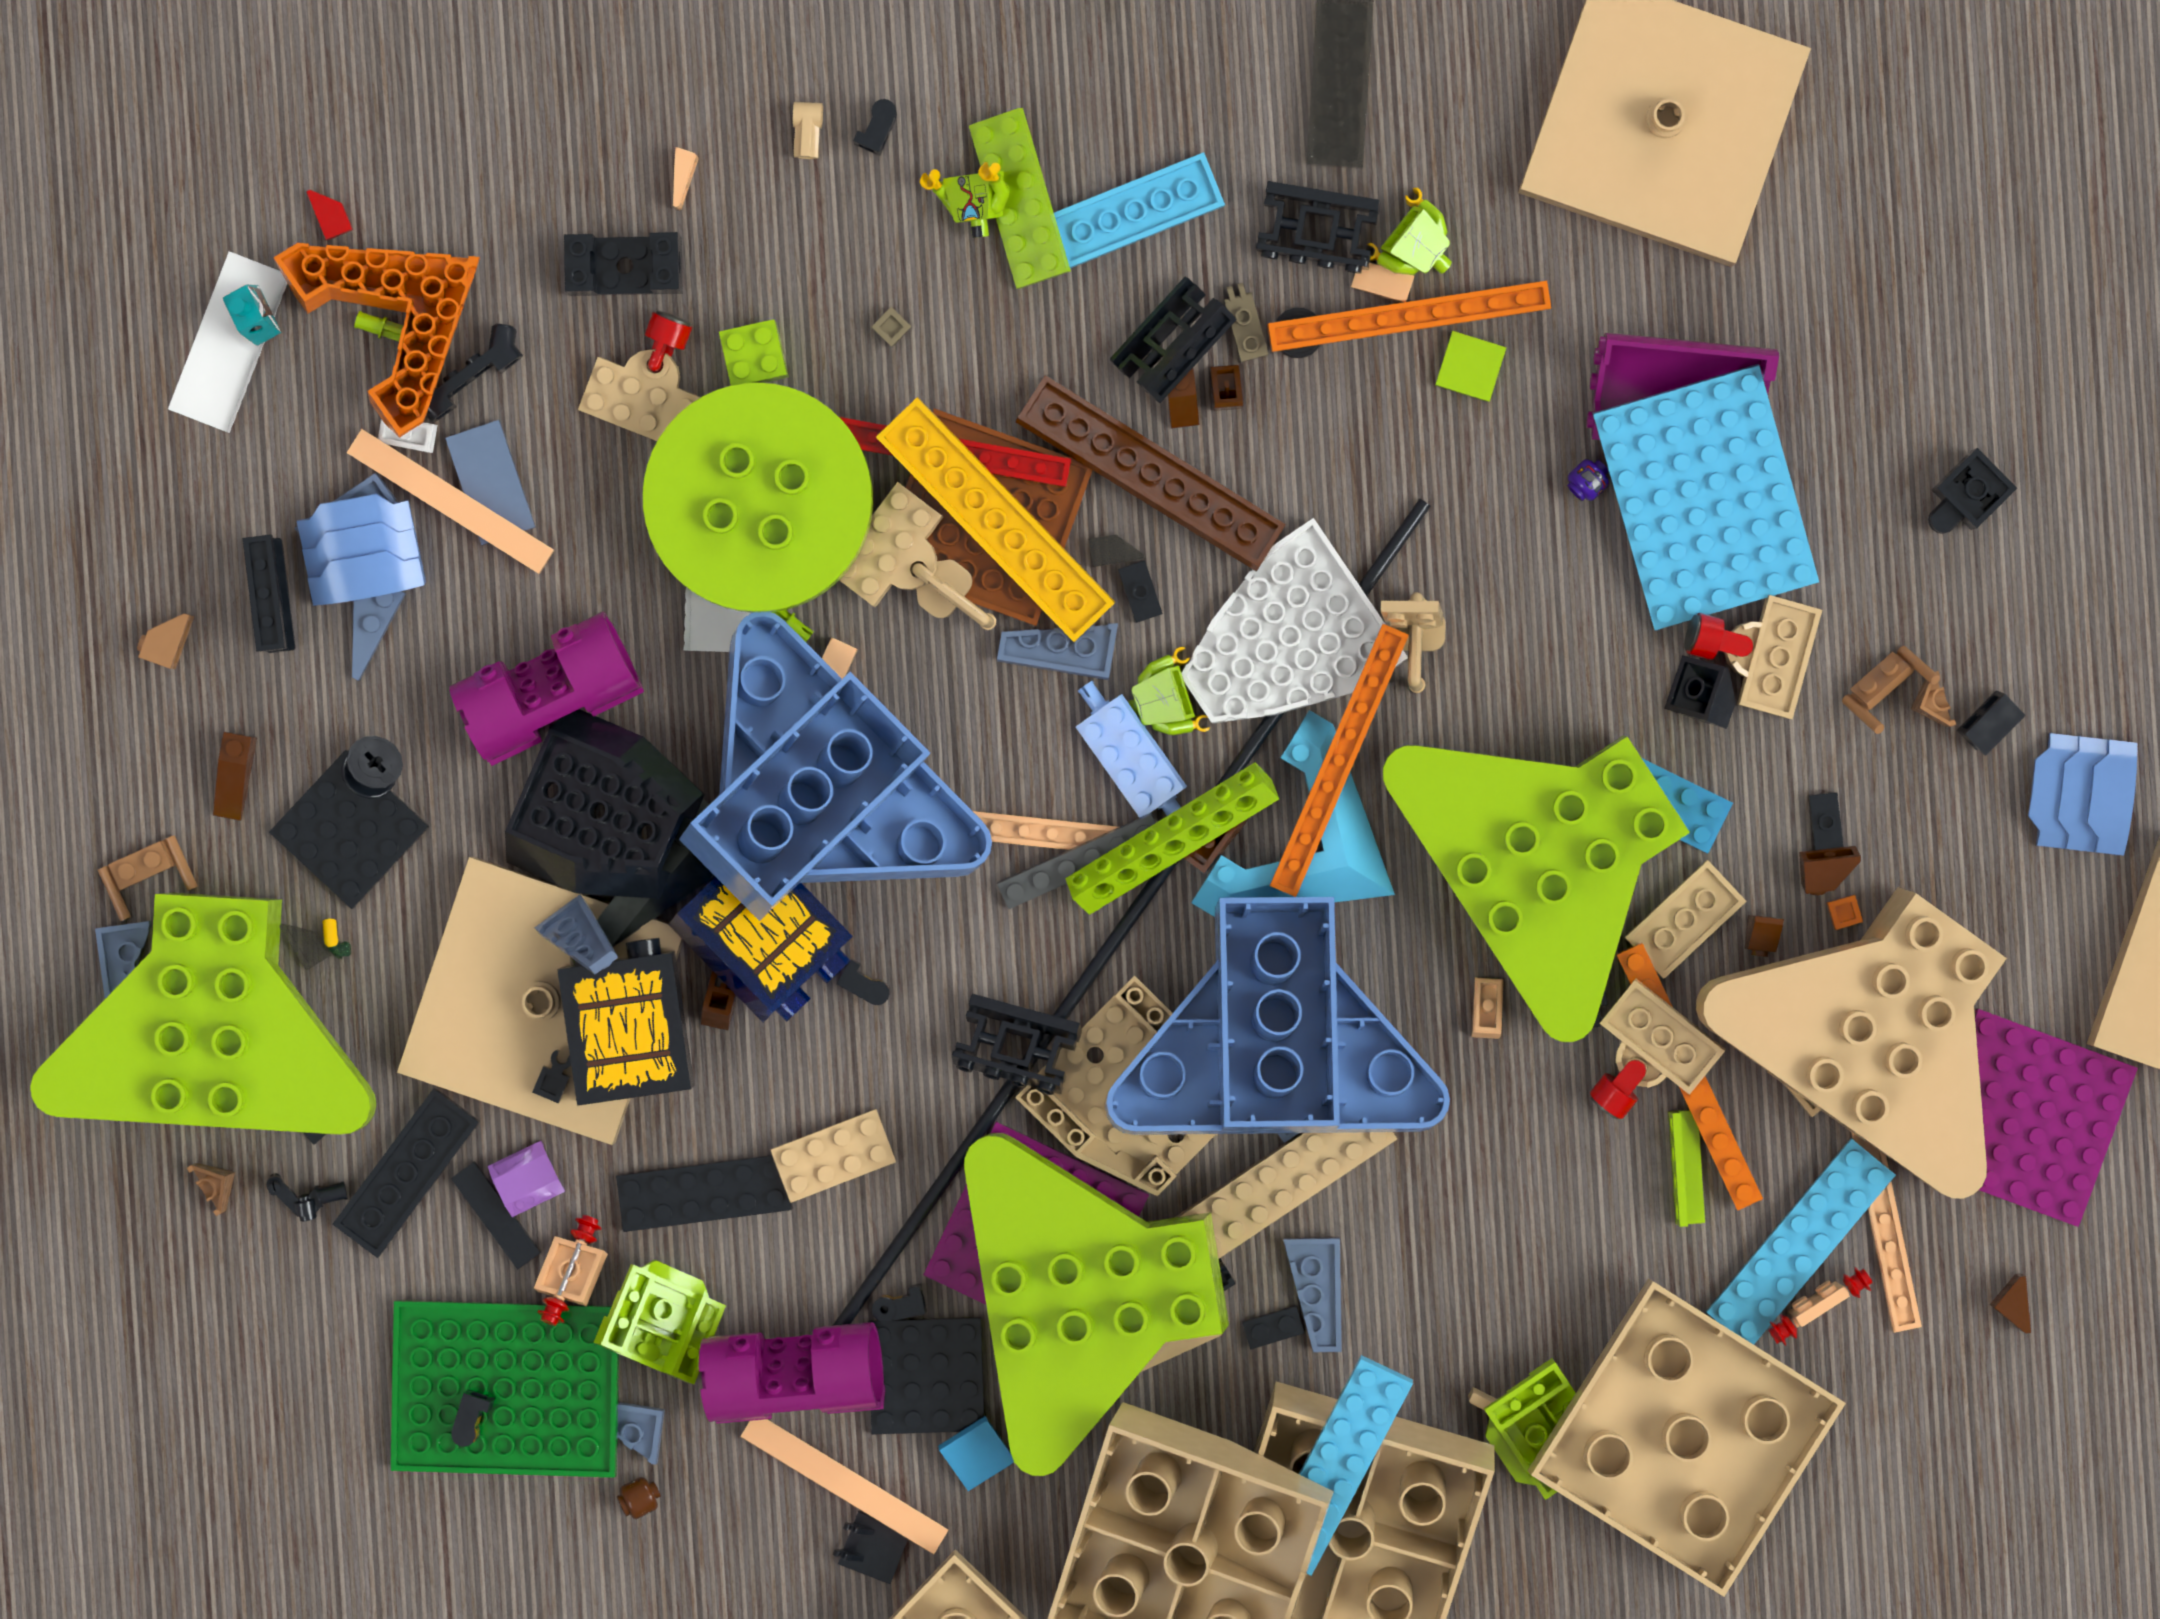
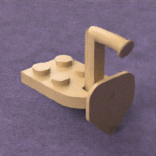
(1425, 627)

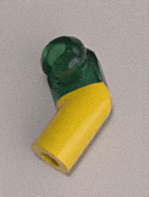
(332, 942)

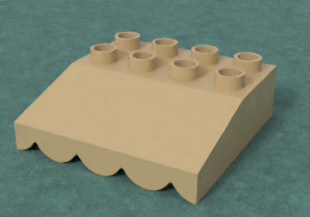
(1404, 1527)
(1188, 1528)

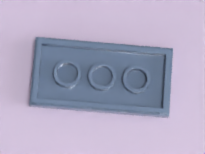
(490, 473)

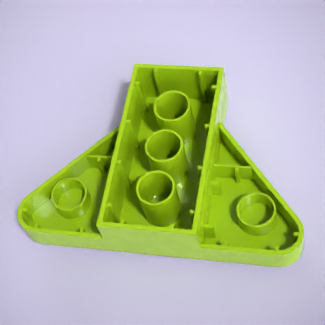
(1540, 860)
(207, 1034)
(1078, 1294)

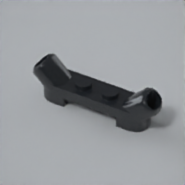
(501, 353)

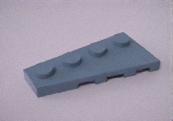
(1055, 651)
(579, 935)
(1318, 1285)

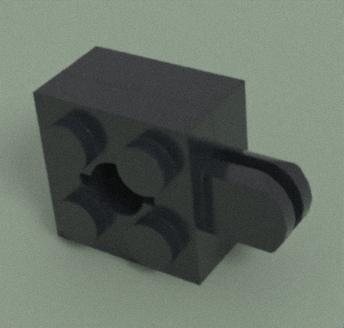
(1969, 493)

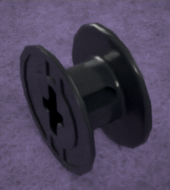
(371, 781)

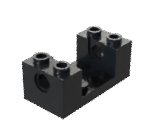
(593, 263)

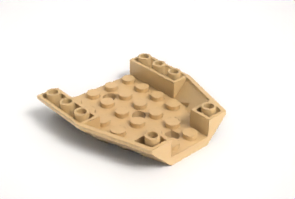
(1079, 1112)

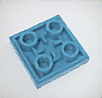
(976, 1453)

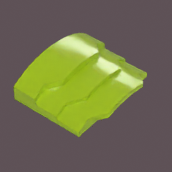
(661, 1320)
(1526, 1418)

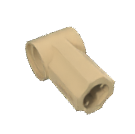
(807, 124)

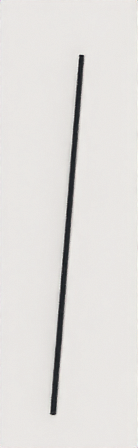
(1092, 971)

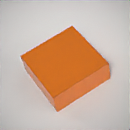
(1844, 912)

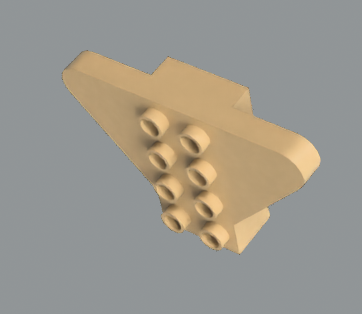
(1876, 1036)

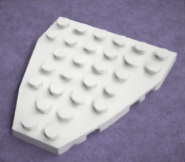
(1286, 634)

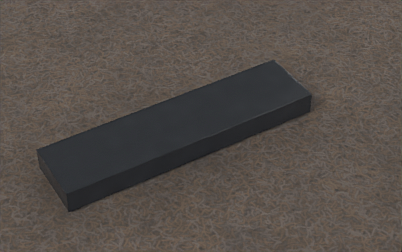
(495, 1216)

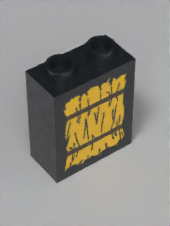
(626, 1026)

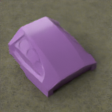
(525, 1179)

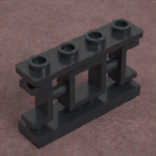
(1322, 202)
(1184, 350)
(269, 594)
(1023, 1023)

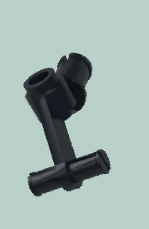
(305, 1205)

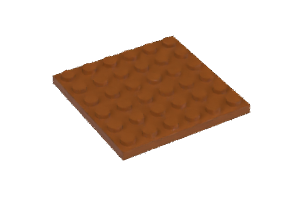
(1049, 504)

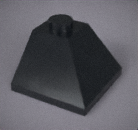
(1702, 692)

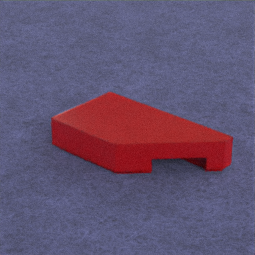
(330, 215)

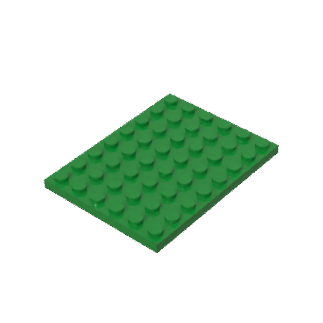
(548, 1384)

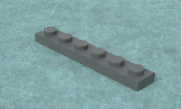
(1053, 871)

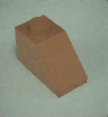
(166, 641)

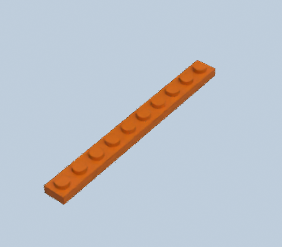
(1409, 316)
(1339, 760)
(1701, 1100)

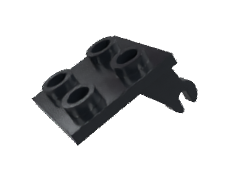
(871, 1548)

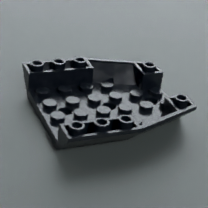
(596, 766)

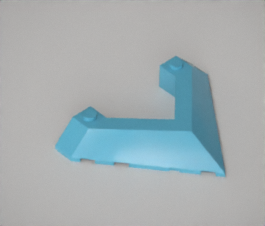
(1349, 857)

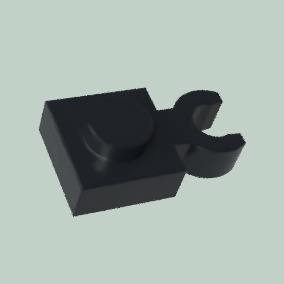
(552, 1080)

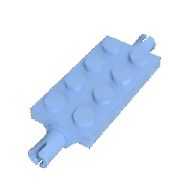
(1129, 754)

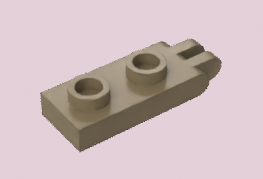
(1247, 327)

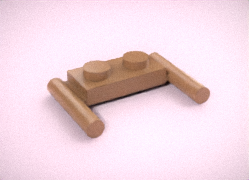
(1882, 681)
(142, 866)

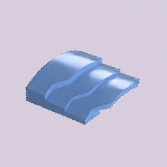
(360, 549)
(2084, 794)

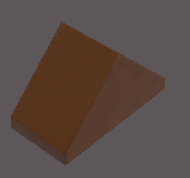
(1226, 388)
(2013, 1303)

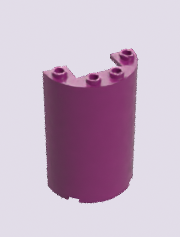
(1644, 366)

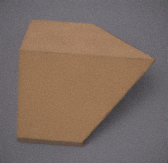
(1933, 704)
(215, 1184)

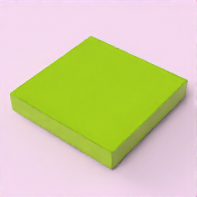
(1470, 366)

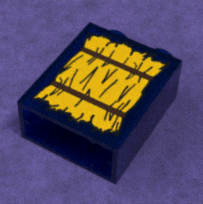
(764, 958)

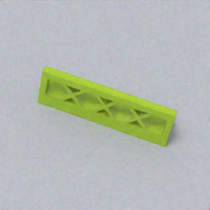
(1686, 1168)

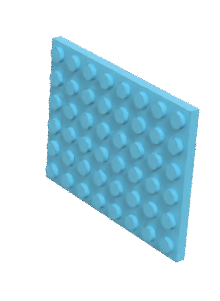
(1706, 496)

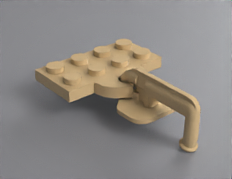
(893, 554)

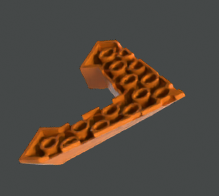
(422, 286)

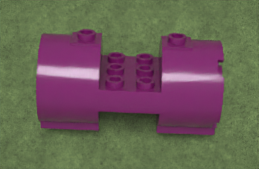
(509, 706)
(756, 1376)

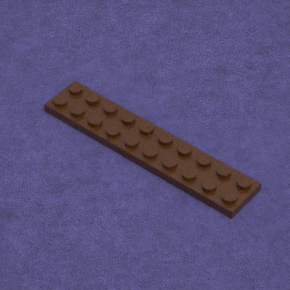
(1150, 473)

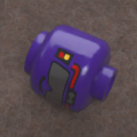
(1588, 480)

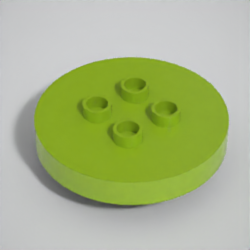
(757, 497)

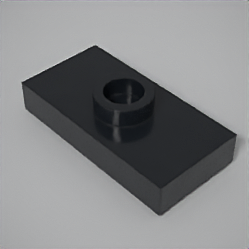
(1140, 591)
(1825, 821)

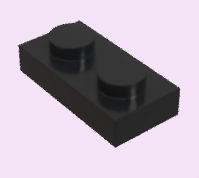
(1273, 1327)

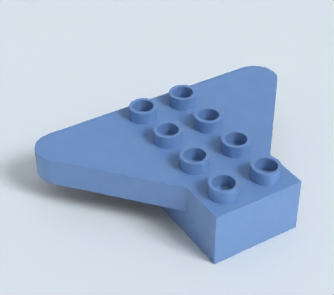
(821, 782)
(1276, 1041)

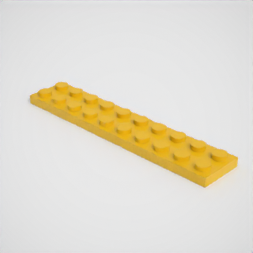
(995, 519)

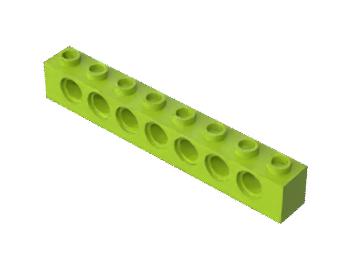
(1172, 838)

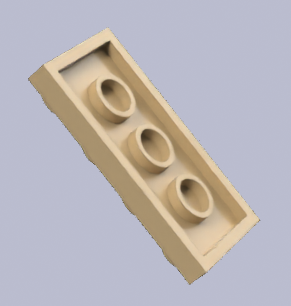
(1686, 918)
(833, 1155)

